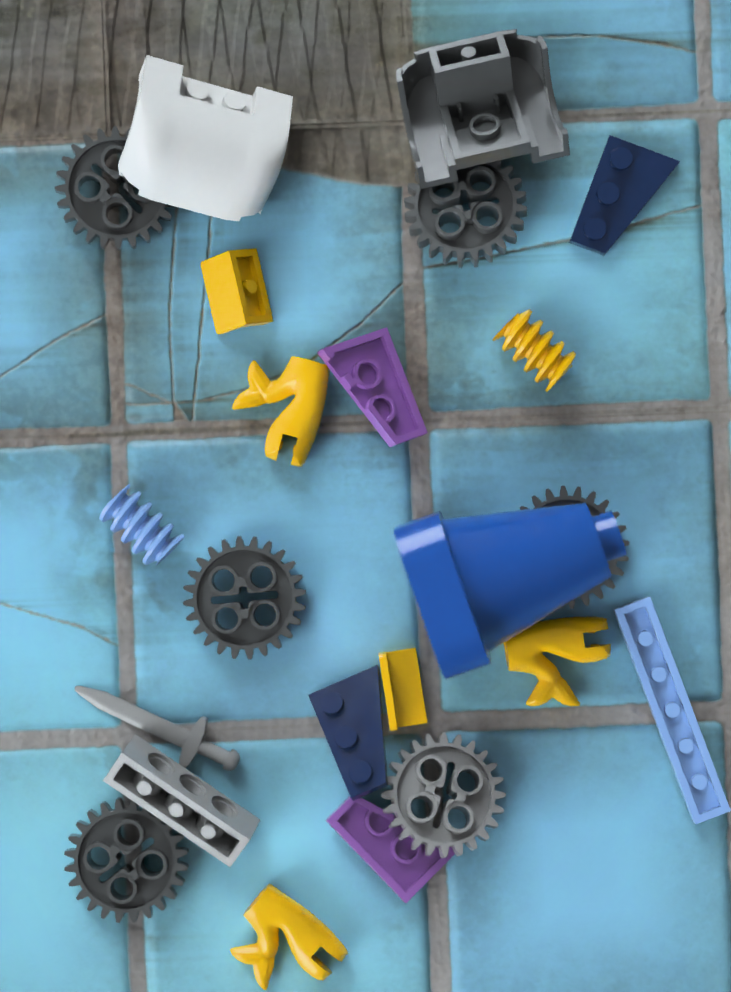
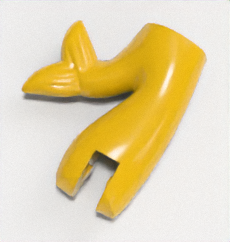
(302, 417)
(561, 638)
(301, 928)

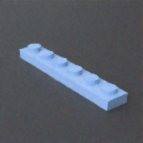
(671, 710)

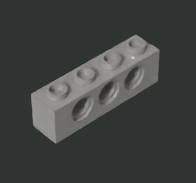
(182, 800)

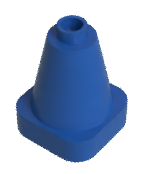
(501, 573)

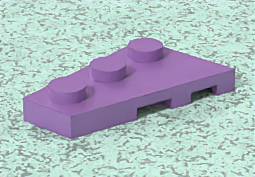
(377, 384)
(368, 834)

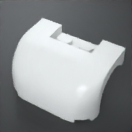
(204, 143)

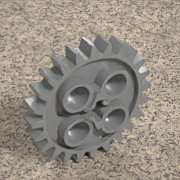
(476, 805)

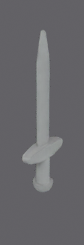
(190, 741)

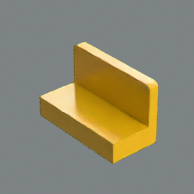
(236, 290)
(402, 688)

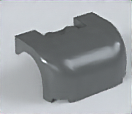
(479, 105)

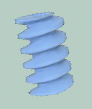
(140, 526)

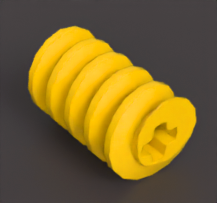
(535, 348)

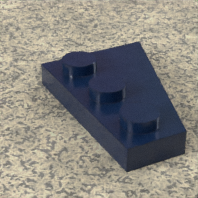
(618, 192)
(354, 730)

